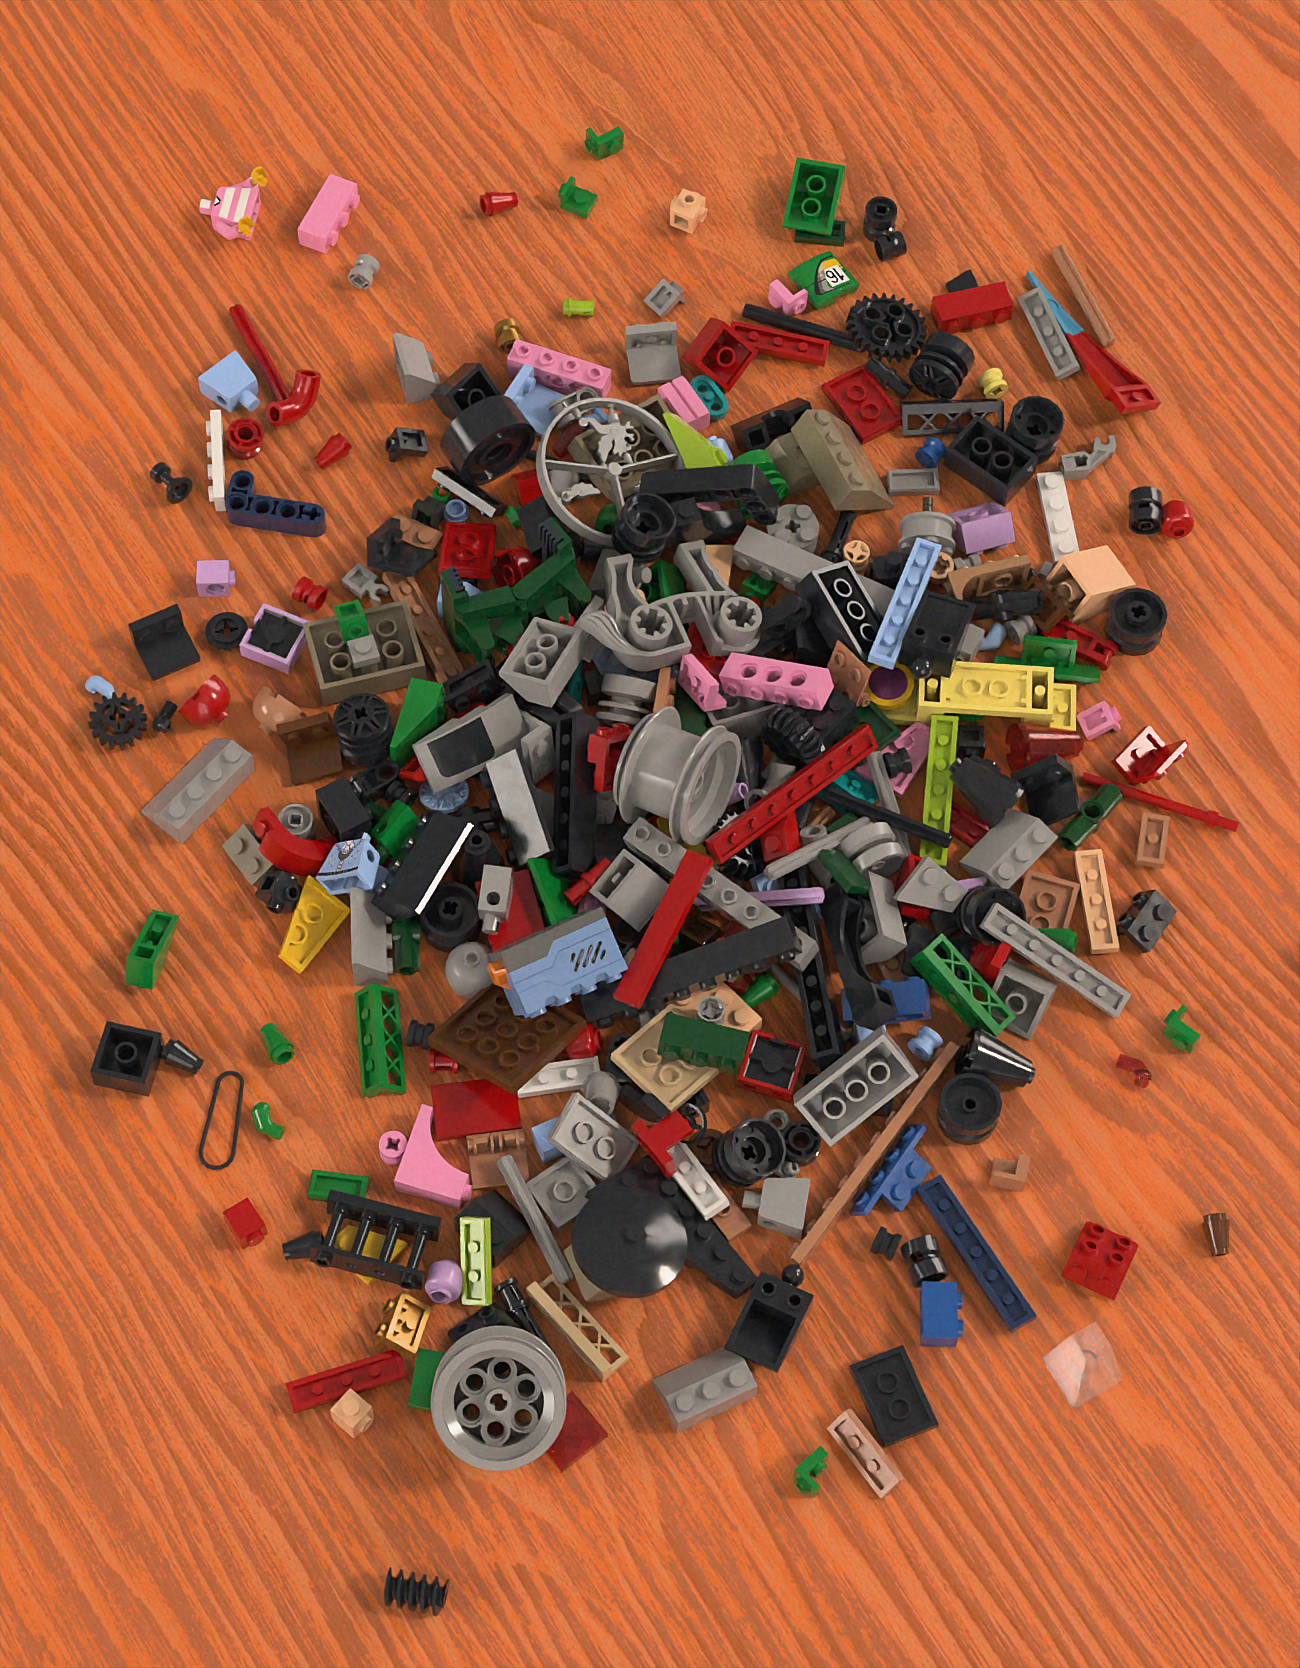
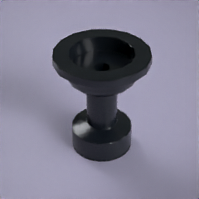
(177, 488)

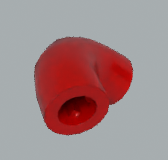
(298, 402)

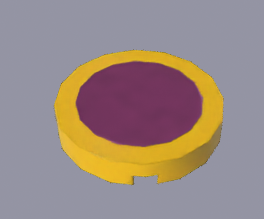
(890, 687)

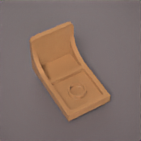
(987, 577)

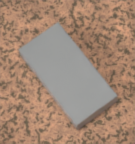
(913, 482)

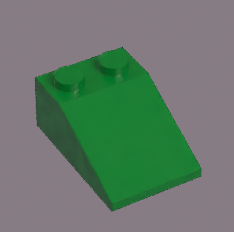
(814, 196)
(419, 716)

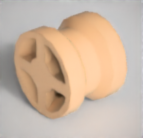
(854, 550)

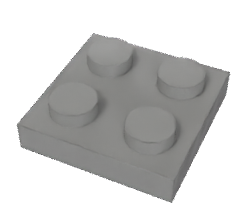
(561, 1191)

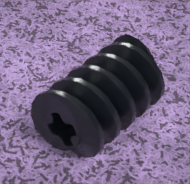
(415, 1592)

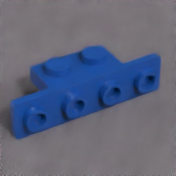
(897, 1176)

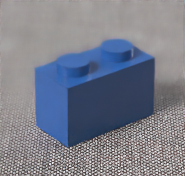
(940, 1314)

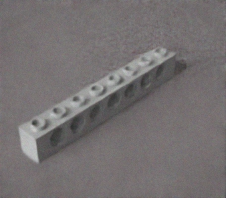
(716, 889)

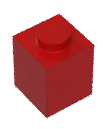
(245, 1223)

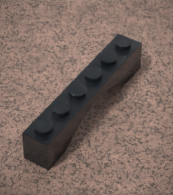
(843, 916)

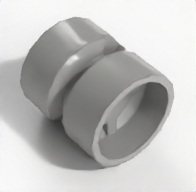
(298, 821)

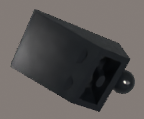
(936, 635)
(769, 1321)

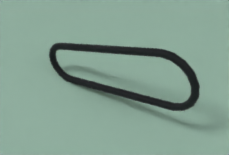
(233, 1151)

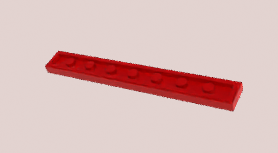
(791, 794)

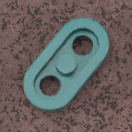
(712, 398)

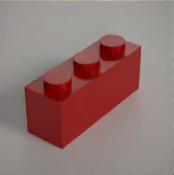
(972, 308)

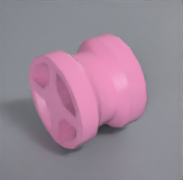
(395, 1153)

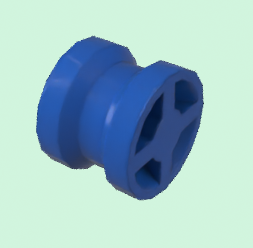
(931, 452)

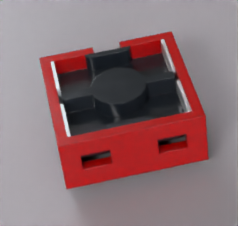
(771, 1066)

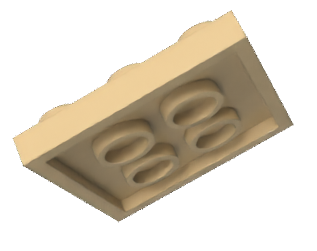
(665, 1079)

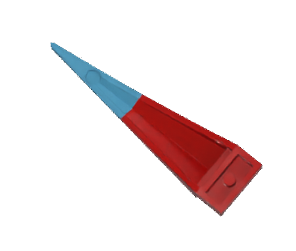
(1111, 377)

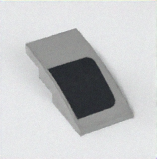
(468, 743)

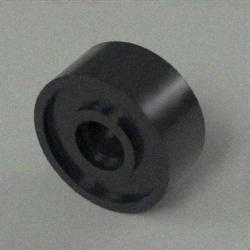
(487, 440)

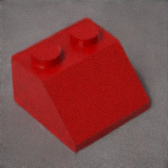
(720, 353)

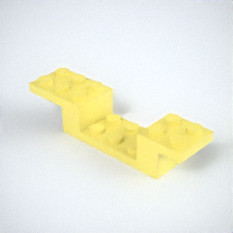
(991, 691)

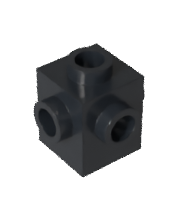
(279, 892)

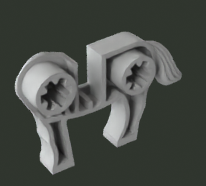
(653, 633)

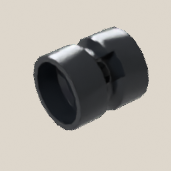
(879, 218)
(1145, 510)
(923, 1258)

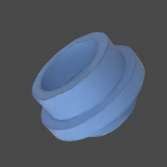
(456, 511)

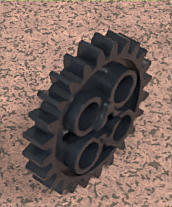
(886, 327)

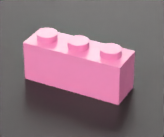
(328, 214)

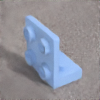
(532, 399)

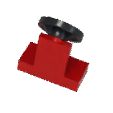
(667, 1134)

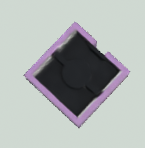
(274, 639)

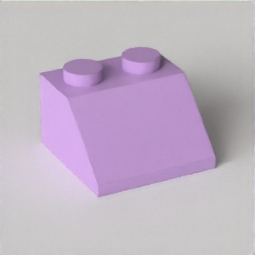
(982, 528)

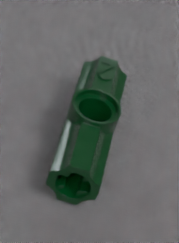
(1081, 825)
(407, 940)

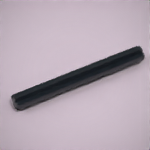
(798, 326)
(892, 818)

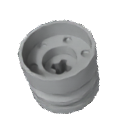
(626, 699)

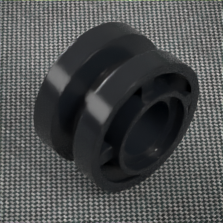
(801, 1131)

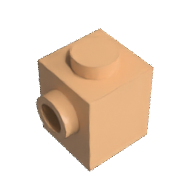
(352, 1413)

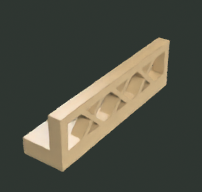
(571, 1330)

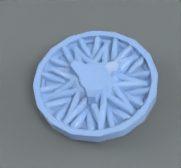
(446, 800)

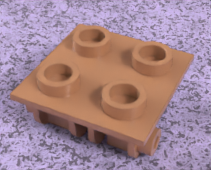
(849, 675)
(487, 1149)

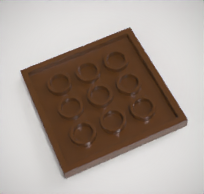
(502, 1045)

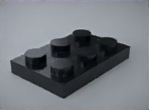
(893, 1396)

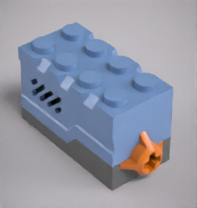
(557, 963)

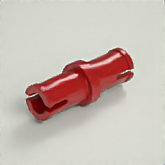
(587, 881)

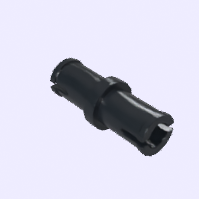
(888, 377)

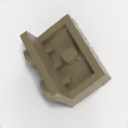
(244, 852)

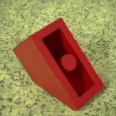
(781, 839)

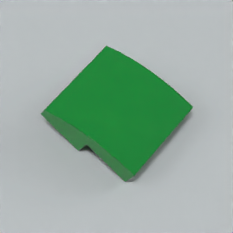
(423, 1379)

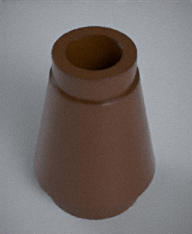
(1216, 1230)

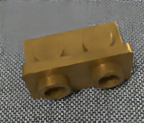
(402, 1324)

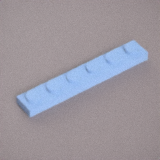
(904, 603)

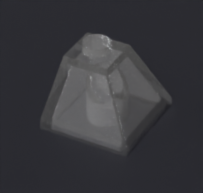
(1084, 1365)

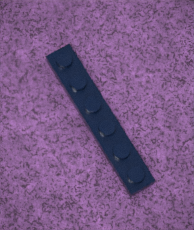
(976, 1253)

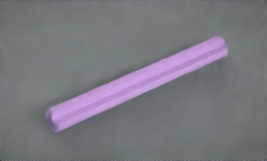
(780, 898)

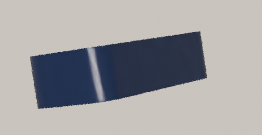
(313, 515)

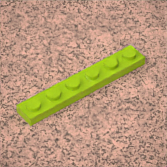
(938, 784)

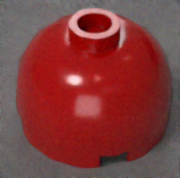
(513, 565)
(207, 703)

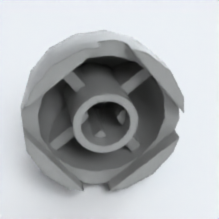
(467, 968)

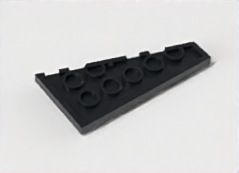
(706, 1246)

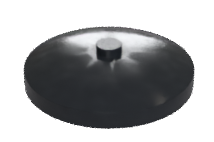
(629, 1242)

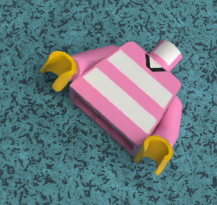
(236, 207)

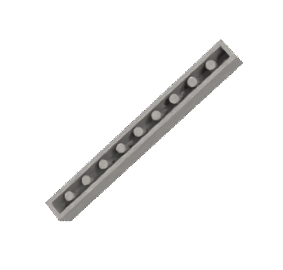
(789, 565)

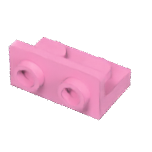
(700, 684)

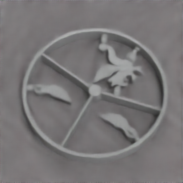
(610, 432)

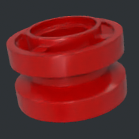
(245, 448)

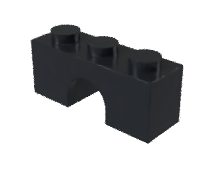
(758, 430)

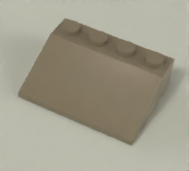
(644, 447)
(840, 462)
(396, 645)

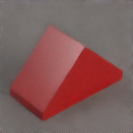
(526, 486)

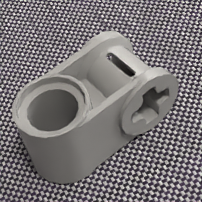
(563, 402)

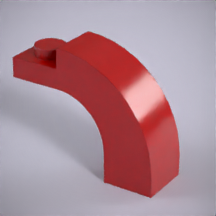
(287, 850)

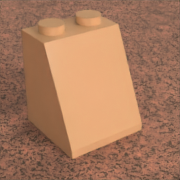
(1089, 581)

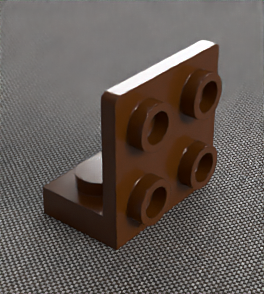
(311, 748)

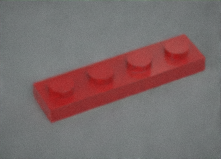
(784, 344)
(334, 1383)

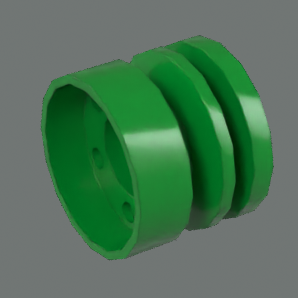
(763, 460)

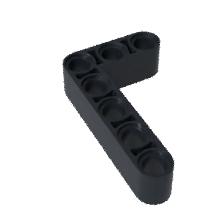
(717, 484)

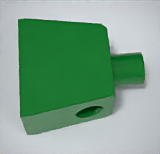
(393, 830)

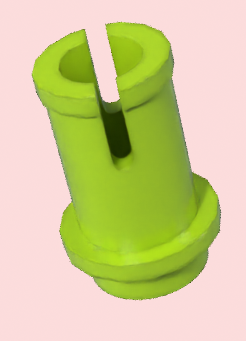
(578, 307)

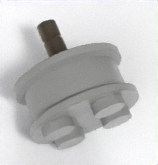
(928, 526)

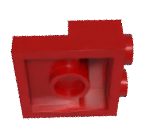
(605, 750)

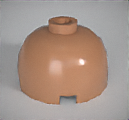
(274, 710)

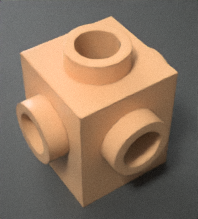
(687, 210)

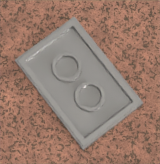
(592, 1138)

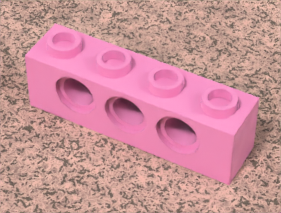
(557, 370)
(776, 681)

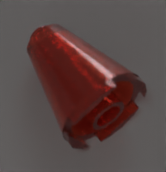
(1035, 742)

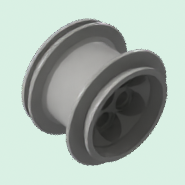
(677, 775)
(478, 1355)

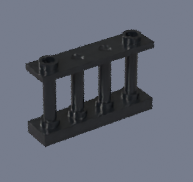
(382, 1215)

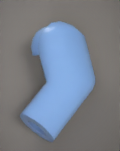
(994, 637)
(100, 685)

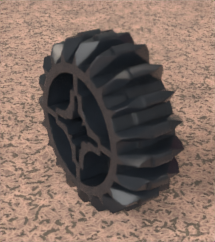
(790, 736)
(746, 862)

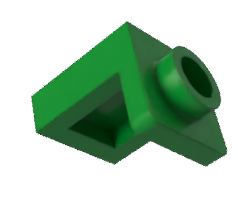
(605, 144)
(1178, 1032)

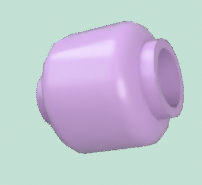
(444, 1281)

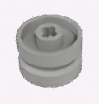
(874, 850)

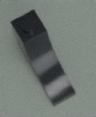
(704, 525)

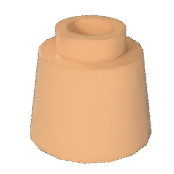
(943, 565)

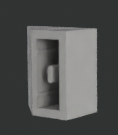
(630, 890)

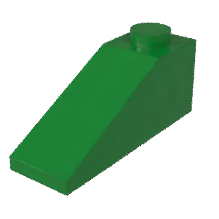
(150, 950)

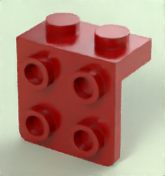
(1147, 757)
(1100, 1260)

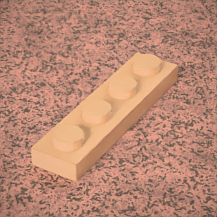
(1096, 901)

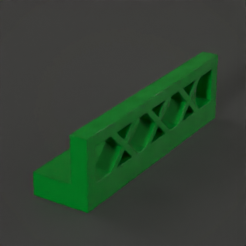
(959, 993)
(374, 1038)

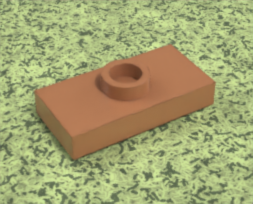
(731, 1220)

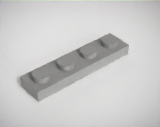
(1049, 333)

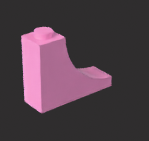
(425, 1172)

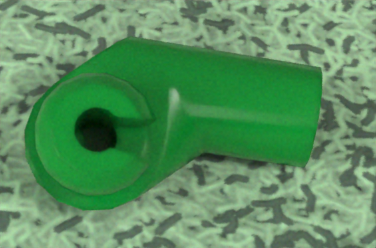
(263, 1123)

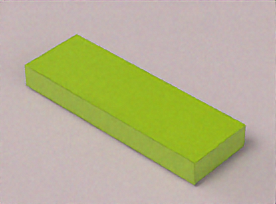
(476, 1260)

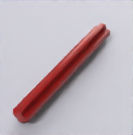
(259, 352)

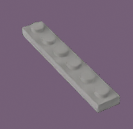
(1055, 960)

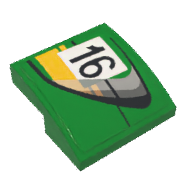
(823, 279)

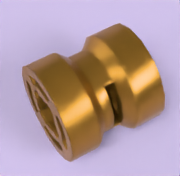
(507, 333)

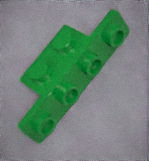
(1053, 653)

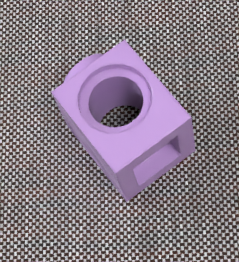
(214, 578)

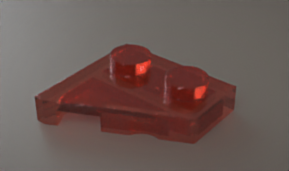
(577, 1436)

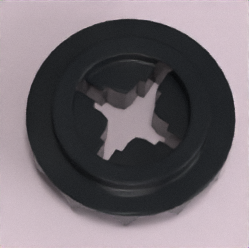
(216, 626)

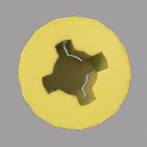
(992, 383)

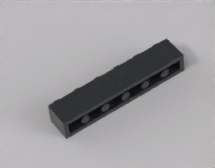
(574, 797)

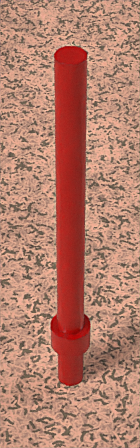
(1209, 818)

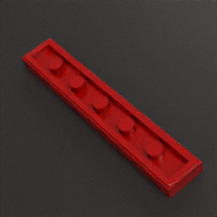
(663, 929)

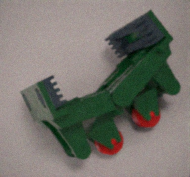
(545, 593)

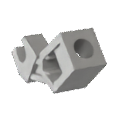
(1099, 454)

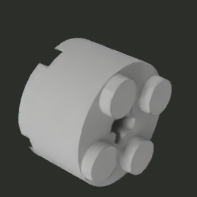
(796, 526)

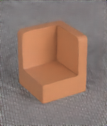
(1009, 1173)

